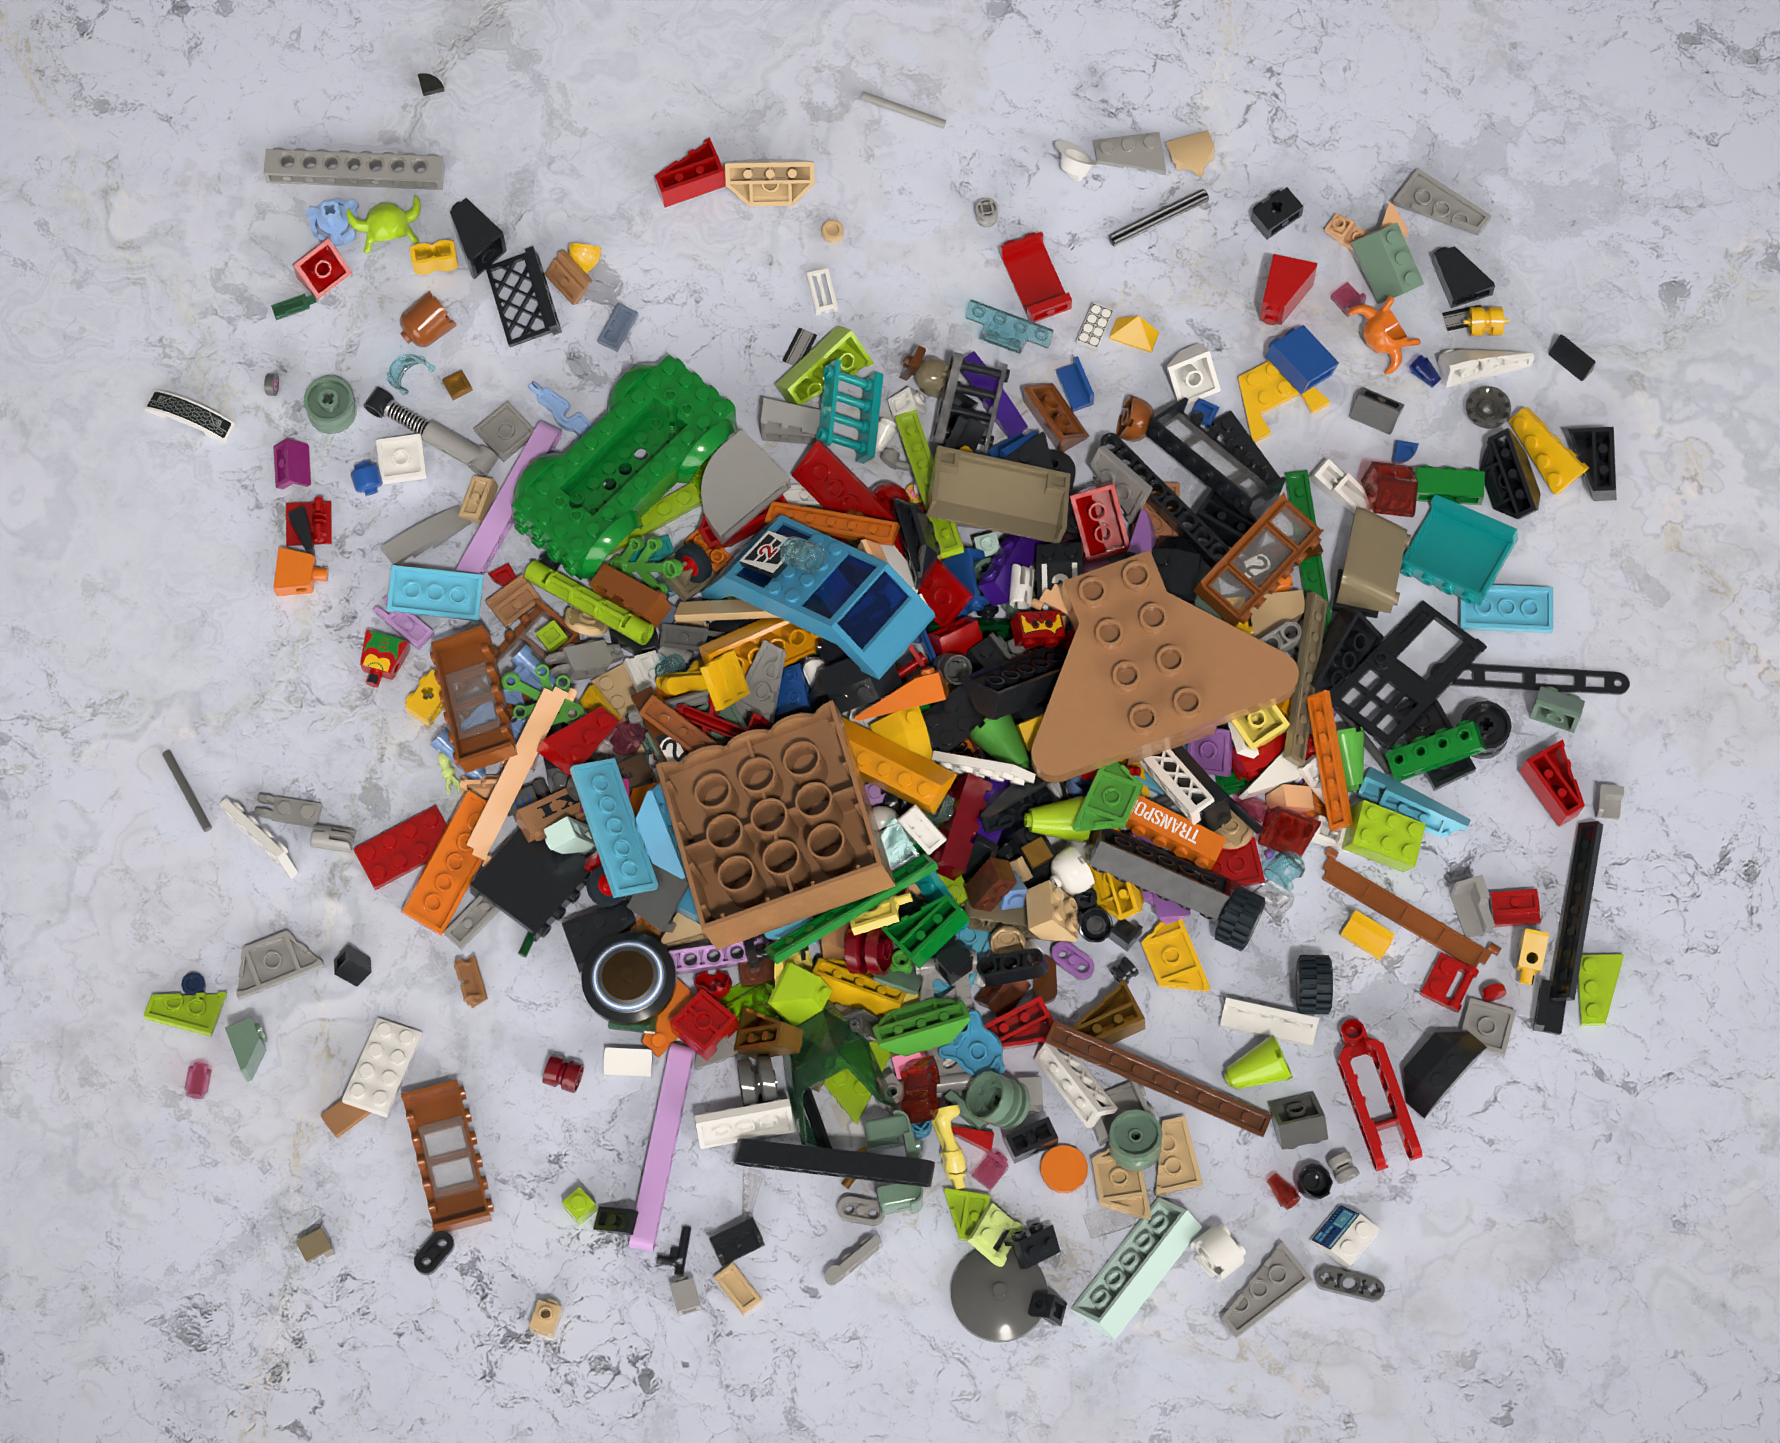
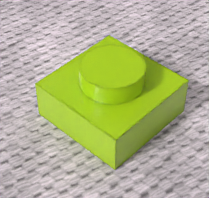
(551, 636)

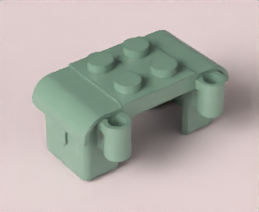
(896, 1132)

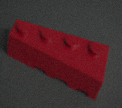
(961, 827)

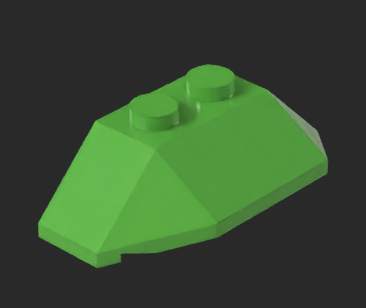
(921, 1026)

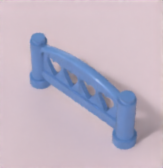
(525, 668)

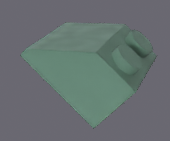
(1557, 709)
(248, 1045)

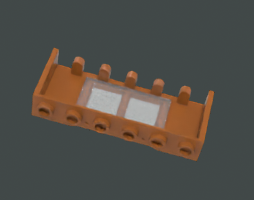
(473, 699)
(447, 1156)

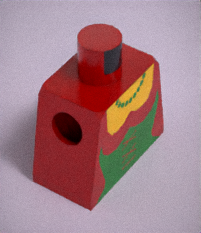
(382, 656)

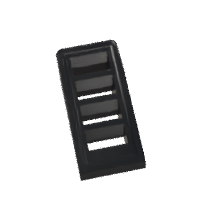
(300, 524)

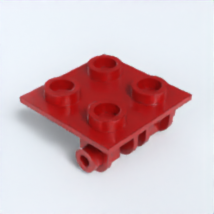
(319, 518)

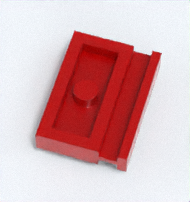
(1515, 908)

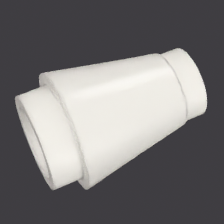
(885, 433)

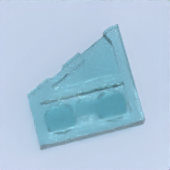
(897, 846)

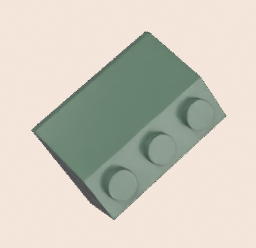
(1387, 262)

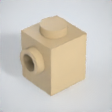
(546, 1318)

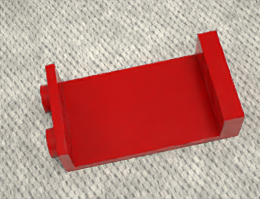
(1034, 277)

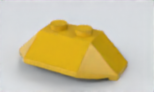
(1116, 897)
(856, 989)

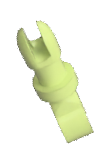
(448, 773)

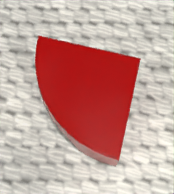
(503, 575)

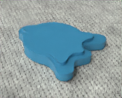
(976, 1048)

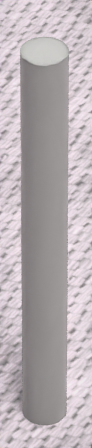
(903, 109)

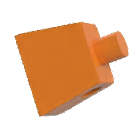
(297, 573)

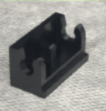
(737, 1242)

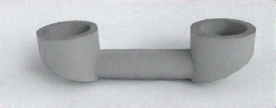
(891, 459)

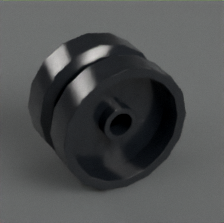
(1495, 721)

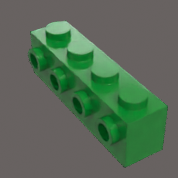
(1435, 751)

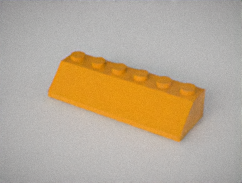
(748, 640)
(899, 769)

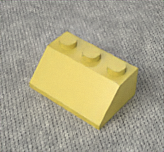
(1261, 726)

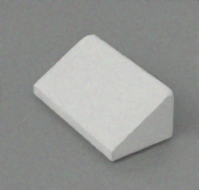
(628, 1062)

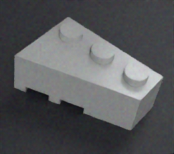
(789, 422)

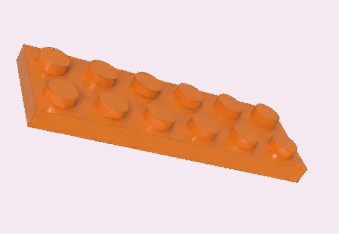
(447, 870)

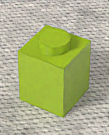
(579, 1206)

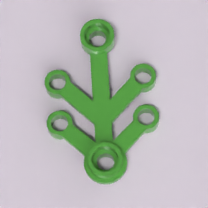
(670, 568)
(535, 694)

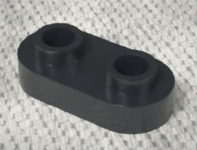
(432, 1252)

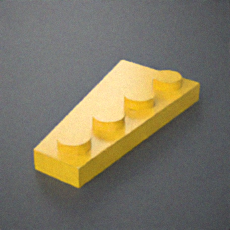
(1550, 456)

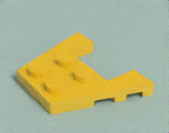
(1265, 390)

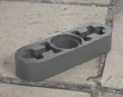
(1342, 1291)

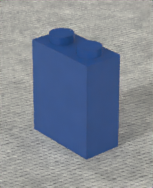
(1301, 359)

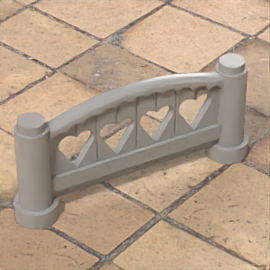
(954, 1078)

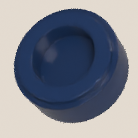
(193, 984)

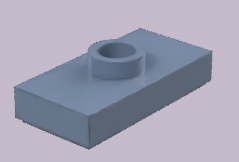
(617, 327)

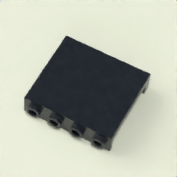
(532, 883)

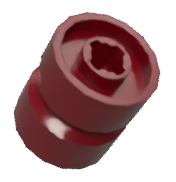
(562, 1073)

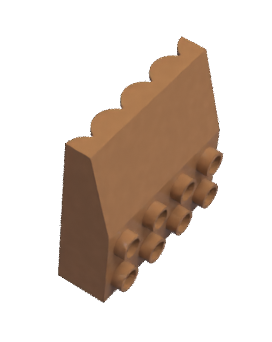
(774, 826)

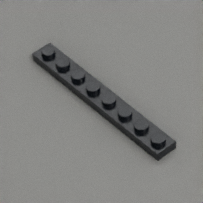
(1576, 911)

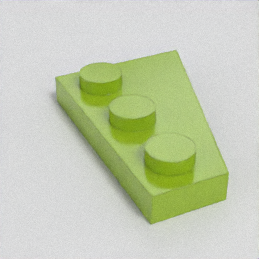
(1597, 986)
(186, 1012)

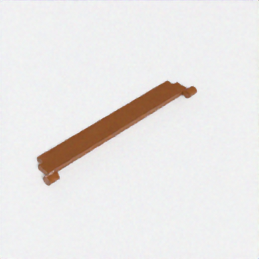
(1405, 913)

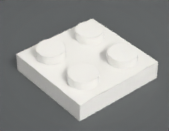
(401, 458)

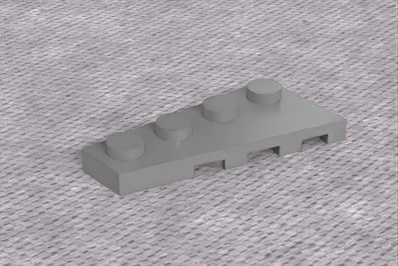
(1436, 201)
(1269, 1288)

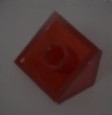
(1287, 830)

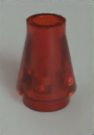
(1284, 1192)

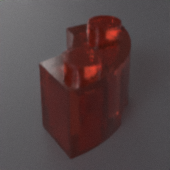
(920, 1089)

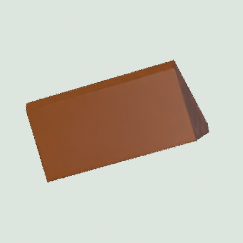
(1054, 416)

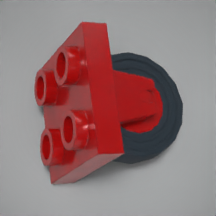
(597, 883)

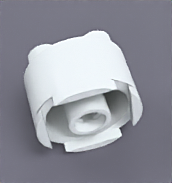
(1218, 1252)

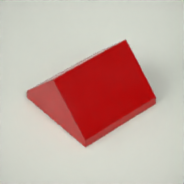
(321, 269)

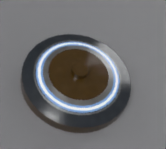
(629, 978)

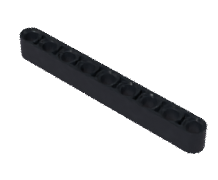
(1170, 499)
(834, 1162)

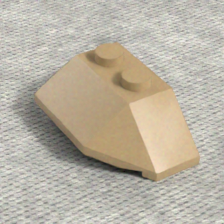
(770, 180)

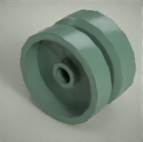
(330, 405)
(1135, 1140)

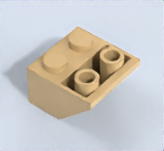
(1051, 913)

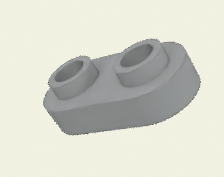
(862, 1208)

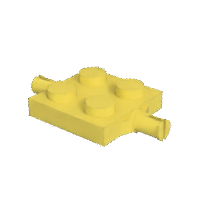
(880, 915)

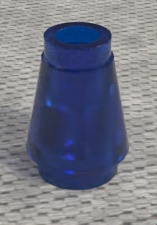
(1425, 371)

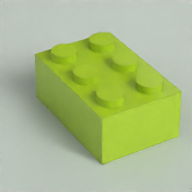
(1384, 836)

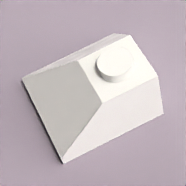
(1193, 374)

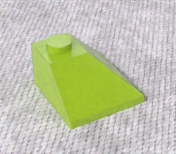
(798, 994)

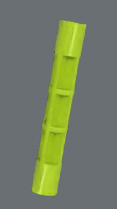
(589, 602)

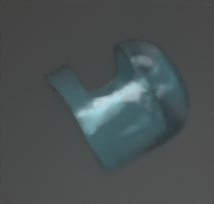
(1285, 859)

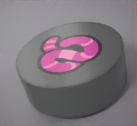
(271, 384)

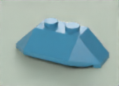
(658, 833)

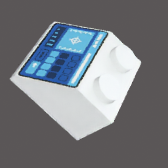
(1345, 1236)

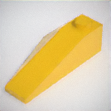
(907, 730)

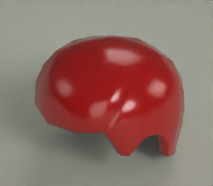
(715, 985)

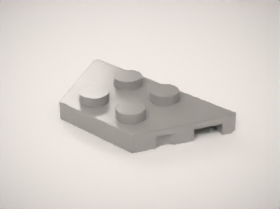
(273, 963)

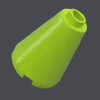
(1057, 820)
(1259, 1066)

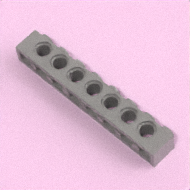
(363, 176)

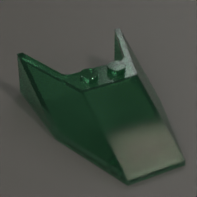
(825, 1051)

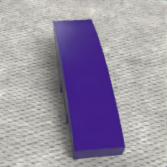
(1007, 415)

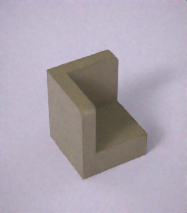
(315, 1245)

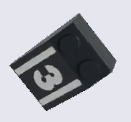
(1058, 563)

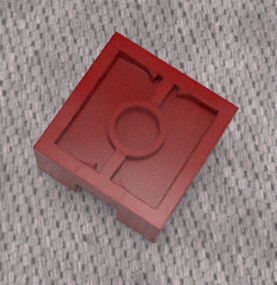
(704, 1024)

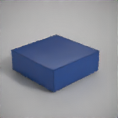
(1209, 411)

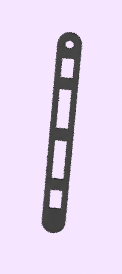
(1530, 679)

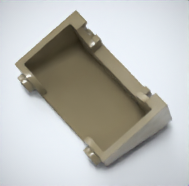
(1373, 562)

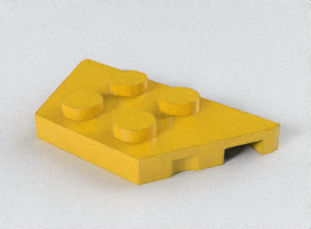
(1174, 958)

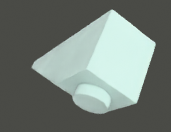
(569, 837)

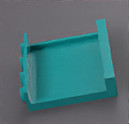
(1459, 550)

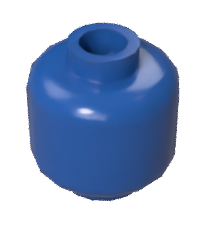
(366, 478)

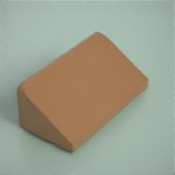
(343, 1117)

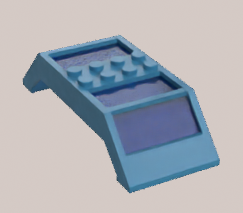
(848, 601)

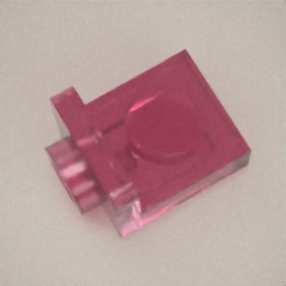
(1347, 298)
(991, 1169)

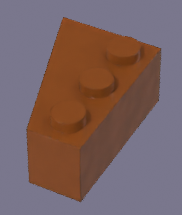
(630, 595)

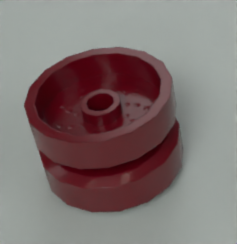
(868, 952)

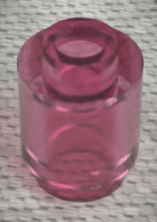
(197, 1080)

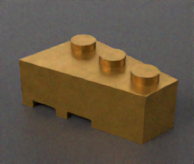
(765, 1035)

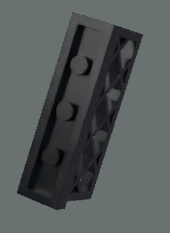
(539, 287)

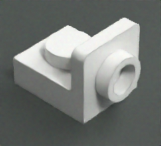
(907, 401)

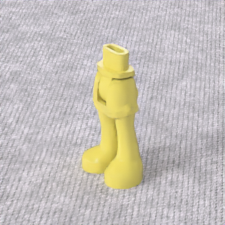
(951, 1154)

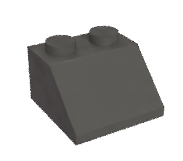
(1298, 1120)

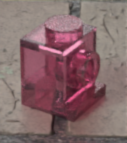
(623, 741)

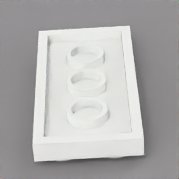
(980, 767)
(382, 1067)
(744, 1123)

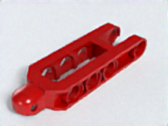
(1357, 1044)

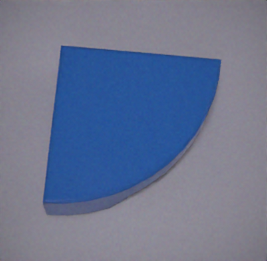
(1404, 451)

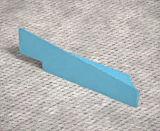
(1411, 803)

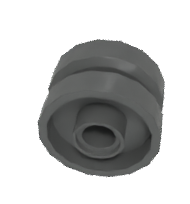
(758, 1082)

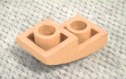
(1344, 230)

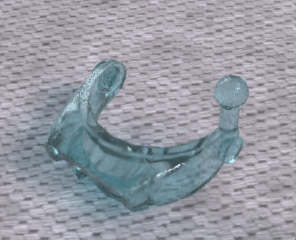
(401, 365)

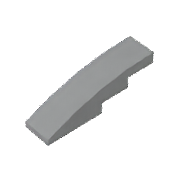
(425, 535)

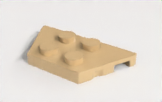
(1120, 1188)

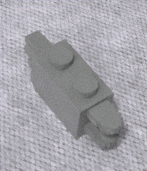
(584, 660)

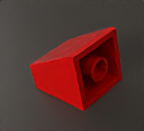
(1286, 287)

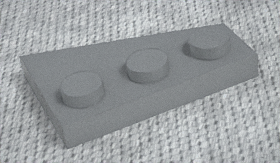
(1132, 151)
(764, 681)

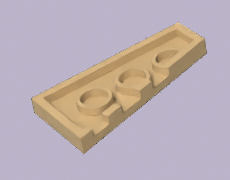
(618, 690)

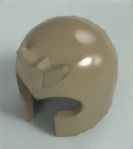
(931, 376)

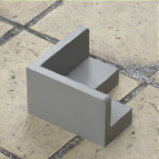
(1471, 906)

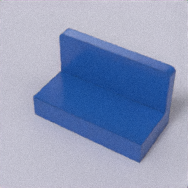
(1075, 385)
(1010, 445)

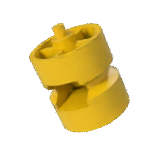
(1486, 321)

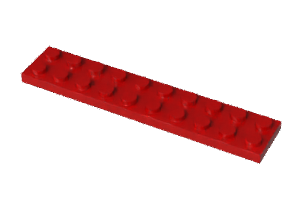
(840, 490)

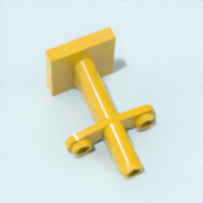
(720, 678)

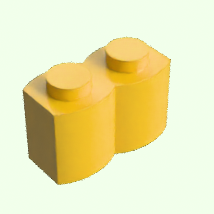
(438, 256)

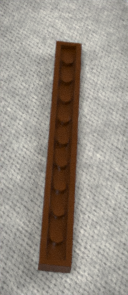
(1158, 1078)

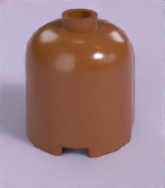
(425, 321)

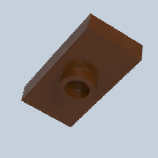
(912, 362)

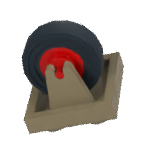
(696, 571)

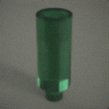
(292, 306)

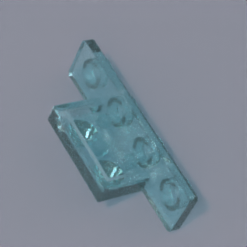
(1007, 329)

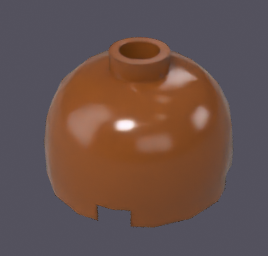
(1135, 420)

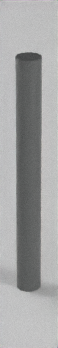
(187, 791)

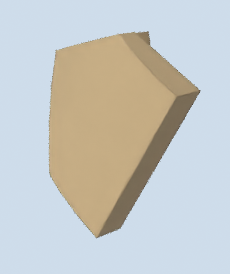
(1192, 152)

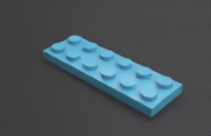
(614, 827)

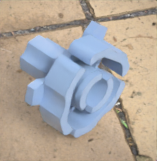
(333, 220)

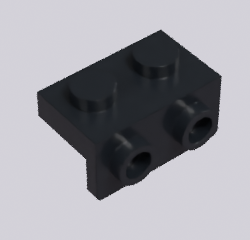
(1034, 1244)

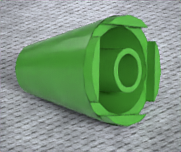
(1001, 741)
(1352, 754)

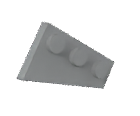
(1129, 486)

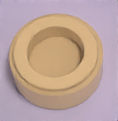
(832, 231)

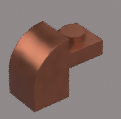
(765, 975)

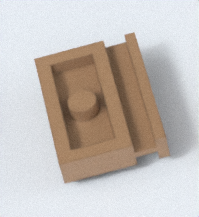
(568, 277)
(513, 601)

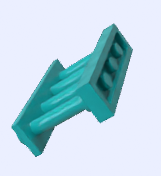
(869, 408)

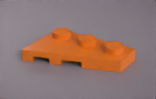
(664, 1037)

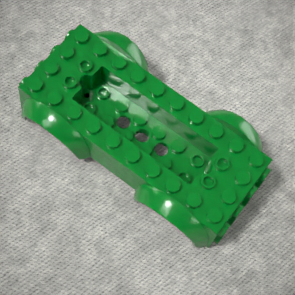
(652, 409)

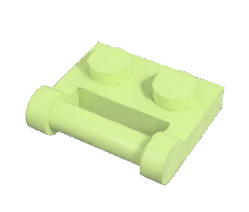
(988, 1232)

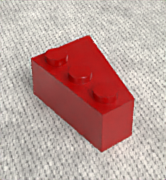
(692, 176)
(579, 740)

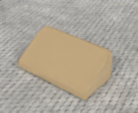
(478, 499)

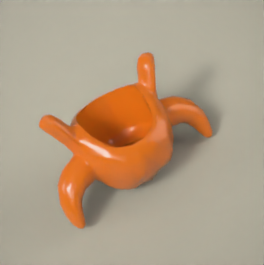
(1384, 332)

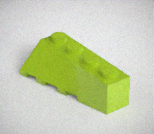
(807, 378)

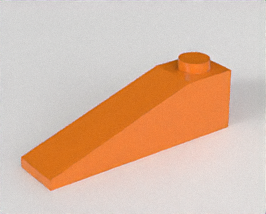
(918, 691)

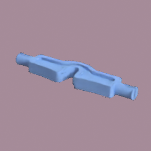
(559, 408)

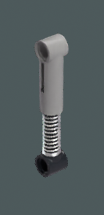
(477, 458)

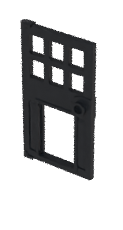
(1385, 664)

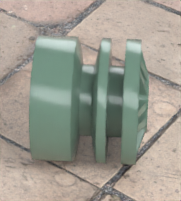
(998, 1100)

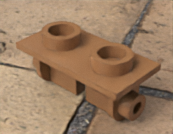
(473, 986)

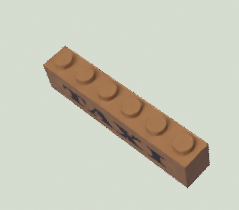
(547, 811)

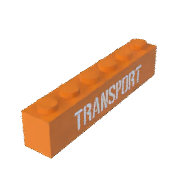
(1175, 833)

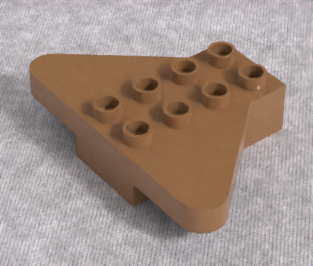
(1147, 673)

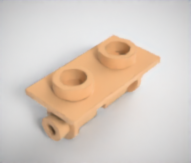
(481, 787)

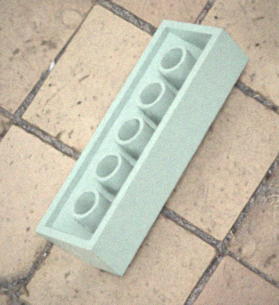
(1136, 1268)

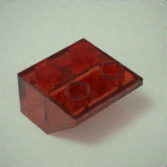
(1391, 489)

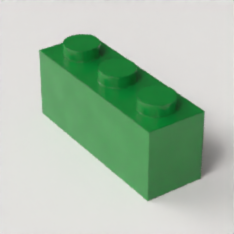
(1453, 484)

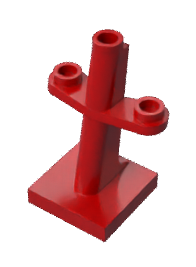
(711, 722)

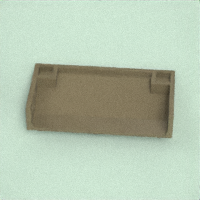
(998, 495)

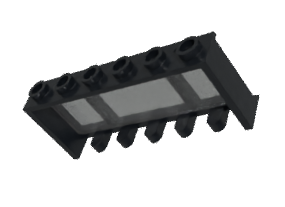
(1212, 460)

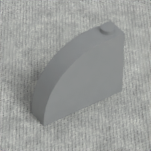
(739, 485)

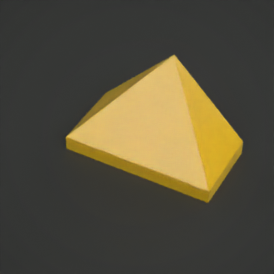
(1134, 333)

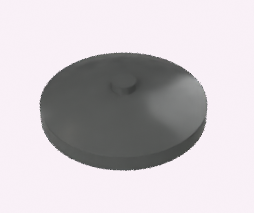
(995, 1299)

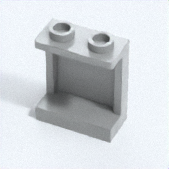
(1126, 1098)

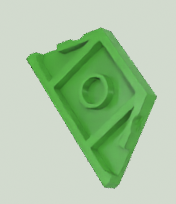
(1109, 799)

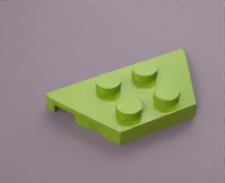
(849, 1091)

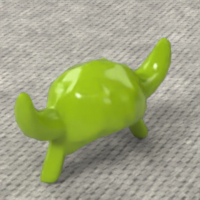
(386, 223)

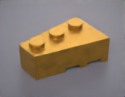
(1113, 1017)

